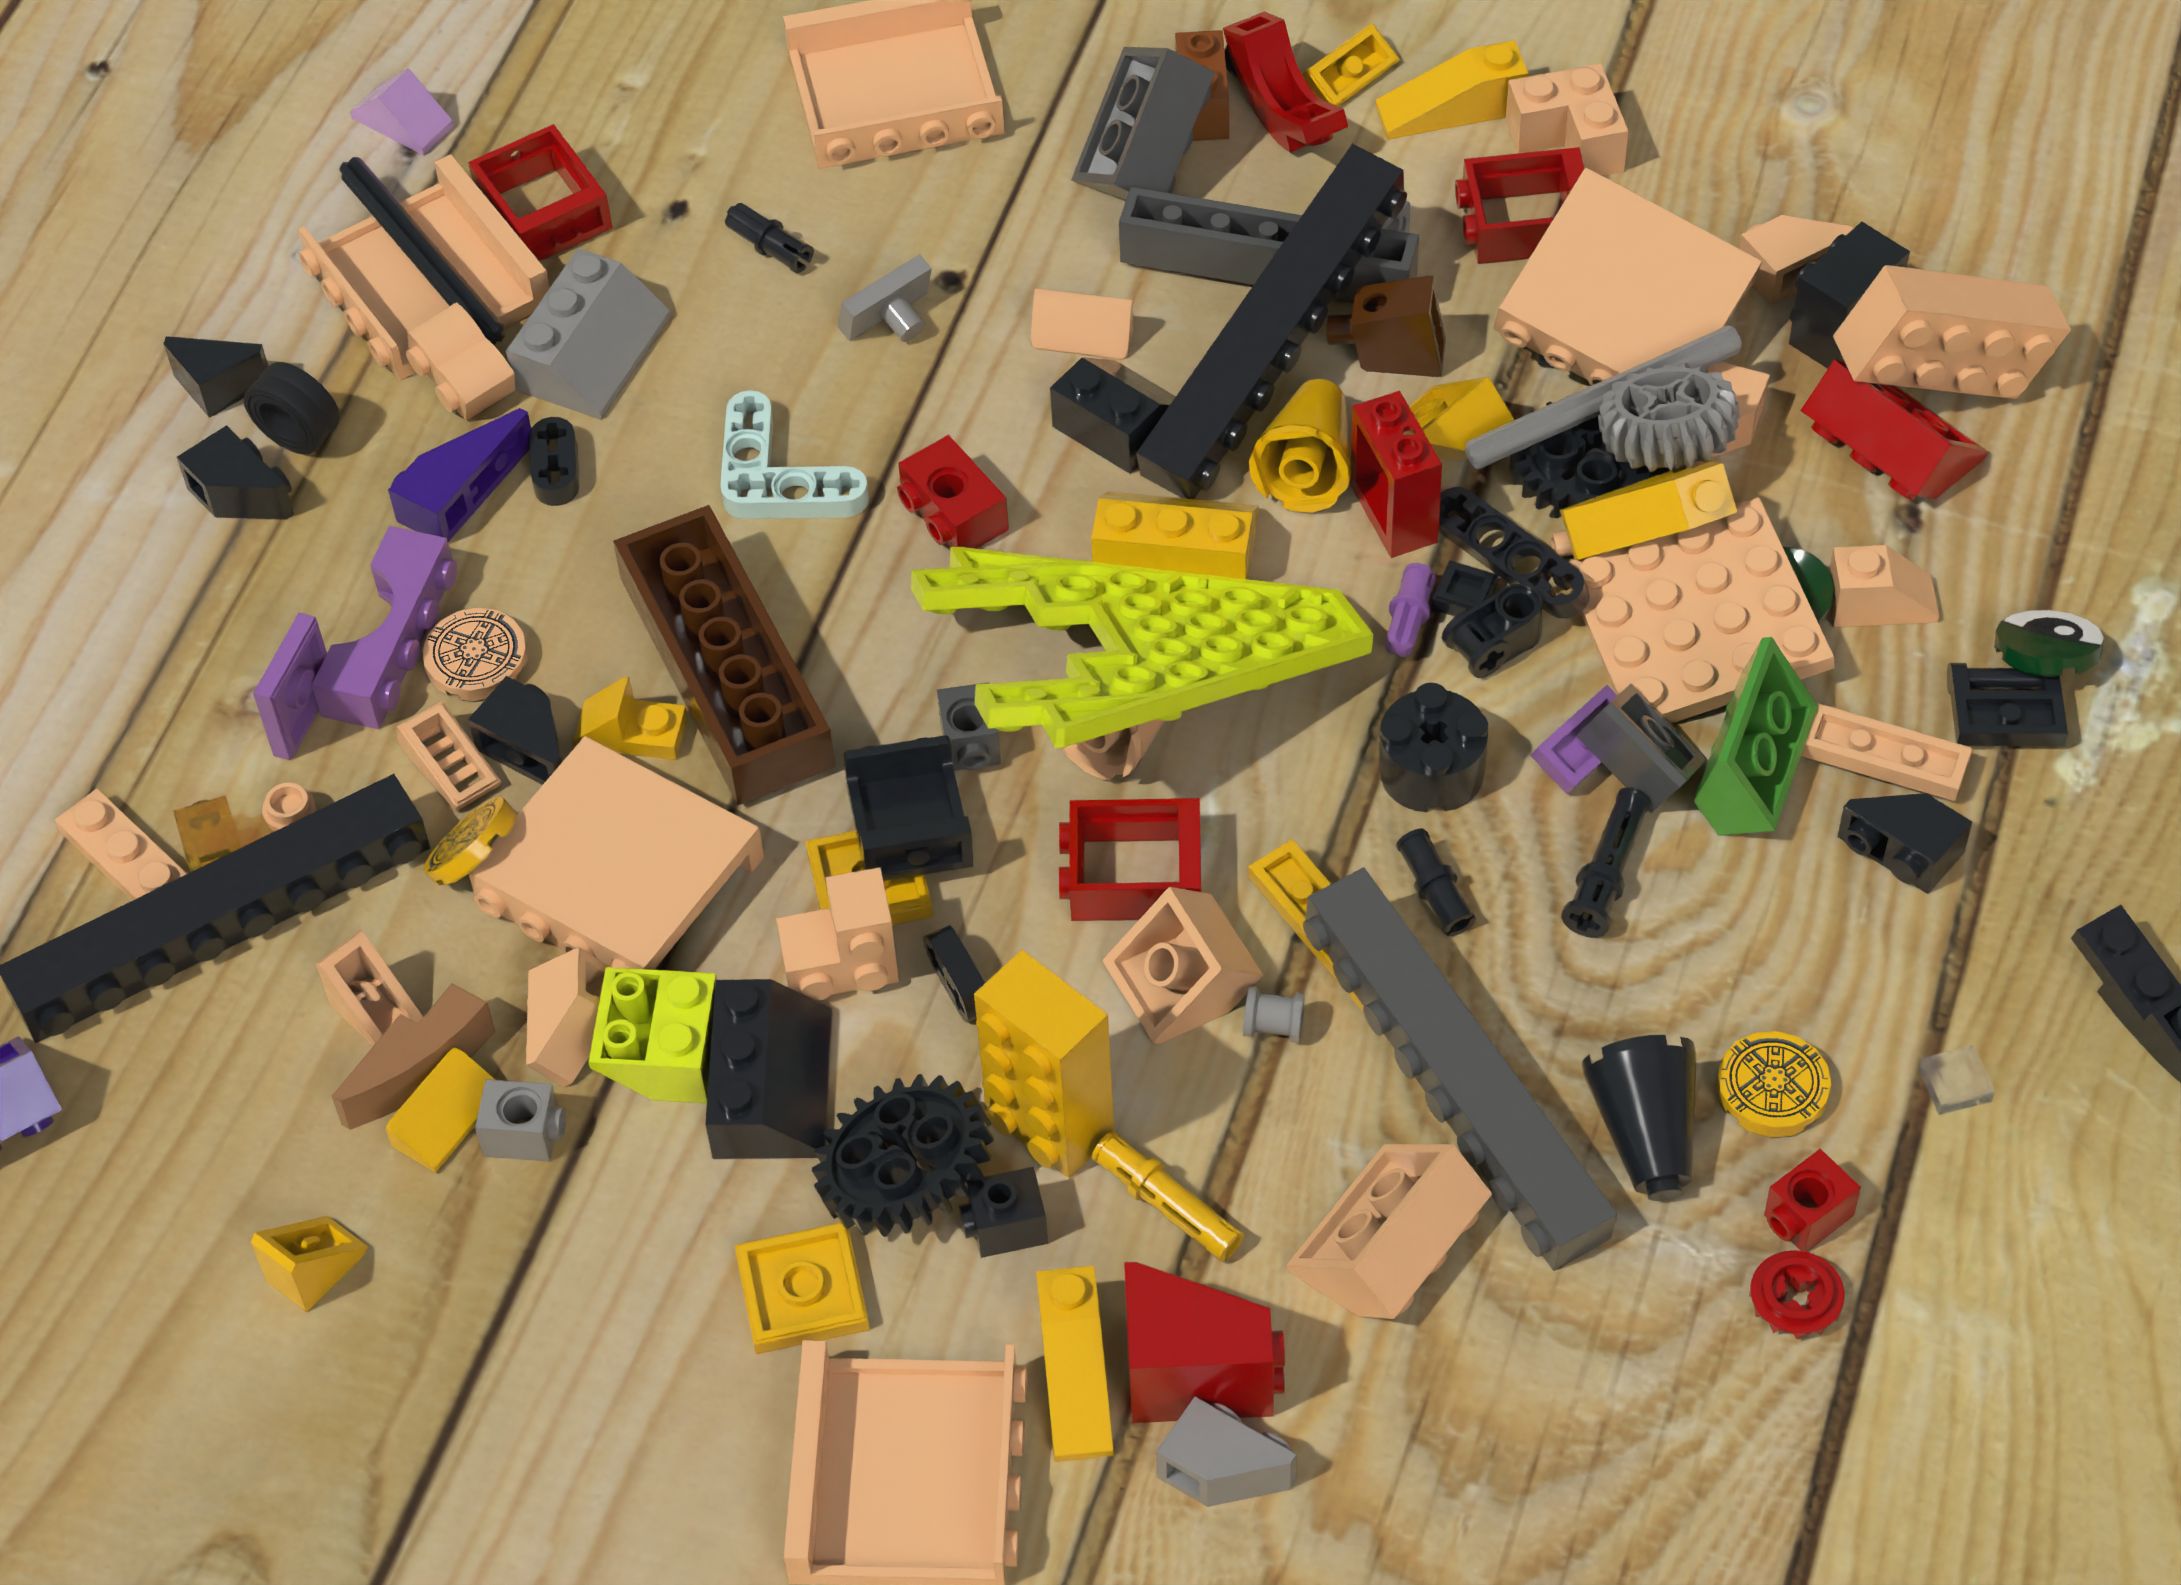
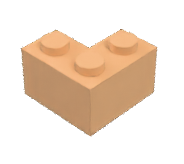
(1569, 111)
(841, 945)

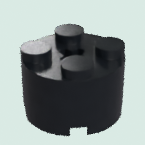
(1433, 749)

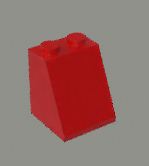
(1200, 1345)

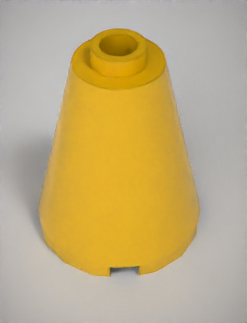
(1305, 450)

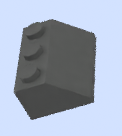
(1144, 122)

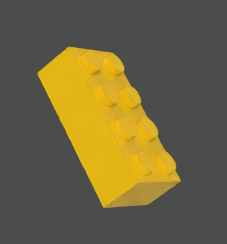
(1044, 1063)

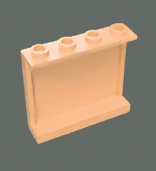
(891, 78)
(1620, 283)
(387, 292)
(612, 860)
(904, 1471)

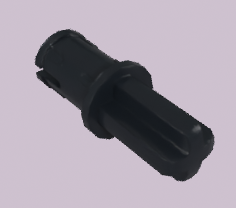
(768, 237)

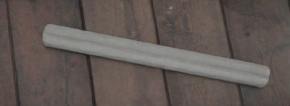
(1585, 403)

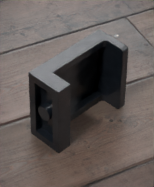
(908, 808)

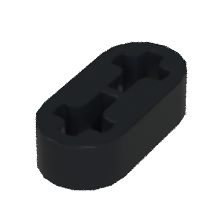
(545, 461)
(954, 969)

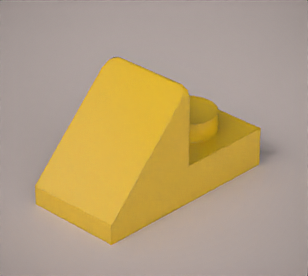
(630, 724)

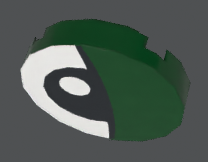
(2048, 642)

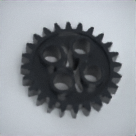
(1573, 468)
(883, 1185)

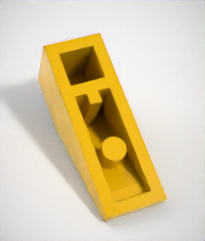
(1455, 93)
(1649, 509)
(1074, 1363)

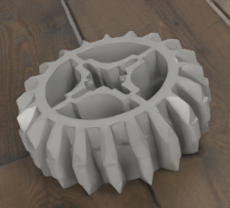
(1668, 417)

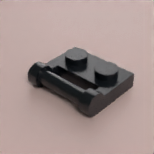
(2006, 715)

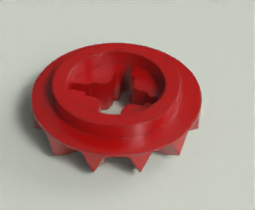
(1803, 1273)

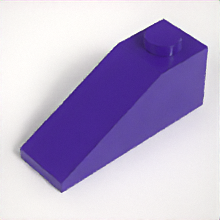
(456, 478)

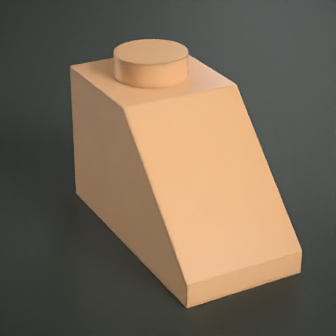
(1784, 249)
(1879, 588)

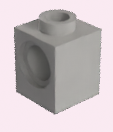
(507, 1103)

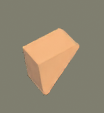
(364, 988)

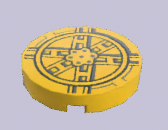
(469, 841)
(1773, 1083)

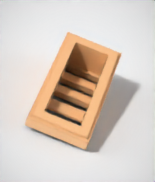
(440, 720)

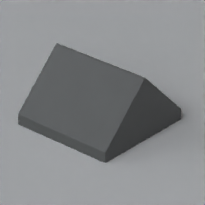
(1641, 746)

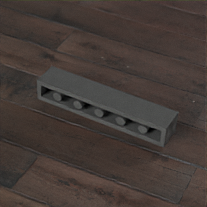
(1236, 240)

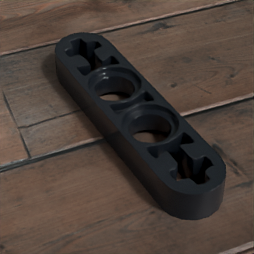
(1514, 547)

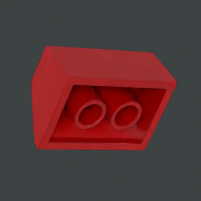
(1891, 433)

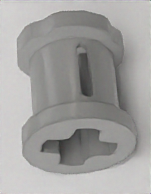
(1273, 1014)

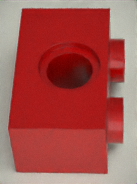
(952, 496)

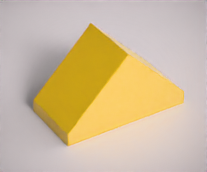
(306, 1258)

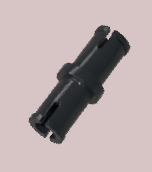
(1435, 882)

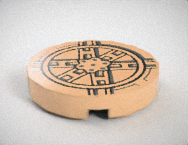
(474, 652)

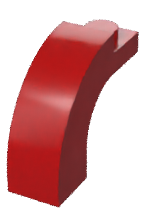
(1276, 86)

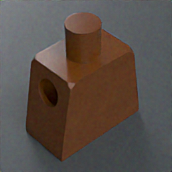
(1394, 328)

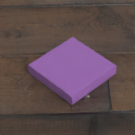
(285, 690)

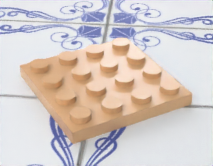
(1692, 609)

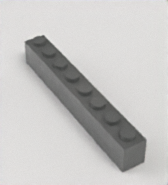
(1459, 1070)

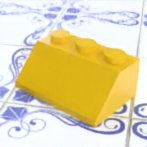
(1174, 534)

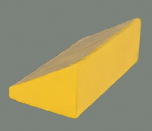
(1351, 66)
(439, 1111)

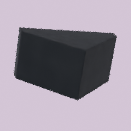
(215, 370)

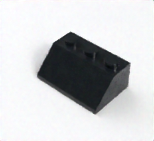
(767, 1072)

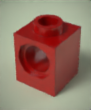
(1817, 1181)

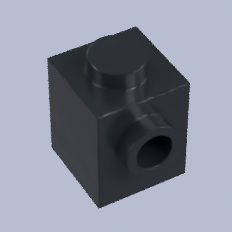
(1005, 1212)

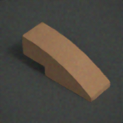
(409, 1054)

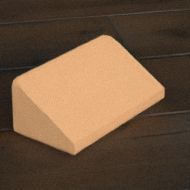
(1082, 324)

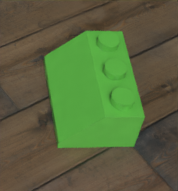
(1757, 746)

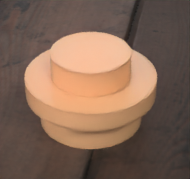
(286, 805)

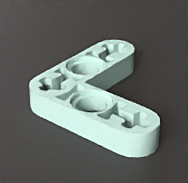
(758, 474)

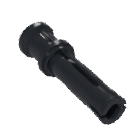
(1595, 898)

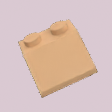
(1181, 964)

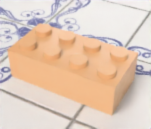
(1951, 332)

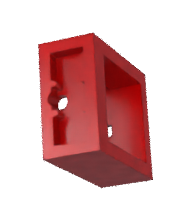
(1509, 177)
(555, 225)
(1395, 474)
(1126, 822)

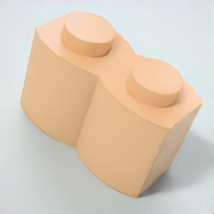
(460, 361)

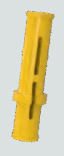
(1149, 1181)

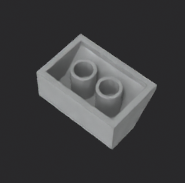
(586, 335)

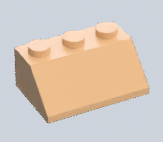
(1391, 1228)

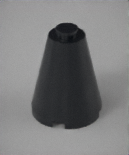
(1648, 1109)

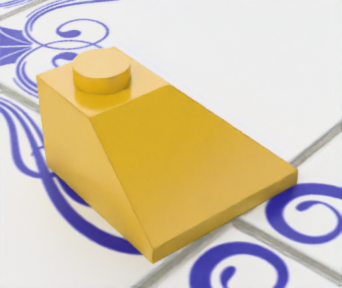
(1457, 413)

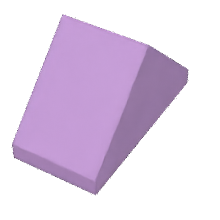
(404, 113)

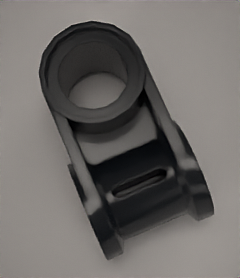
(1494, 632)

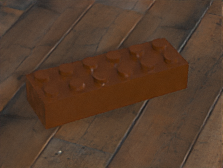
(724, 655)

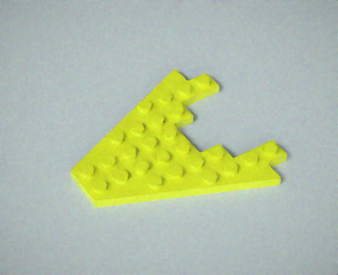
(1165, 634)

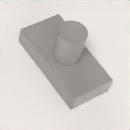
(888, 301)

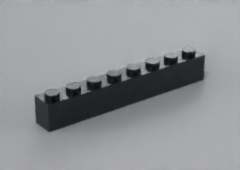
(1272, 324)
(214, 908)

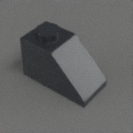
(518, 730)

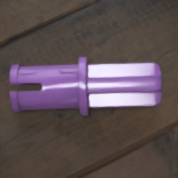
(1409, 608)

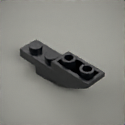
(2135, 984)

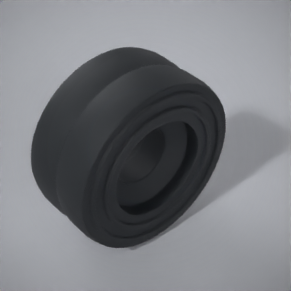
(291, 408)

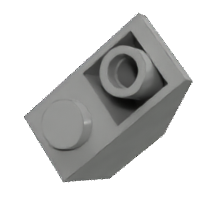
(1221, 1458)

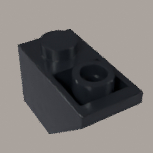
(234, 480)
(1907, 835)

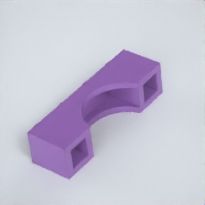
(364, 676)

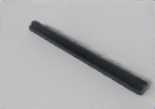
(419, 246)

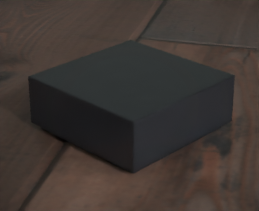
(1463, 588)

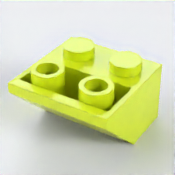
(655, 1032)

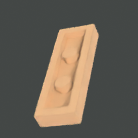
(1887, 752)
(117, 846)

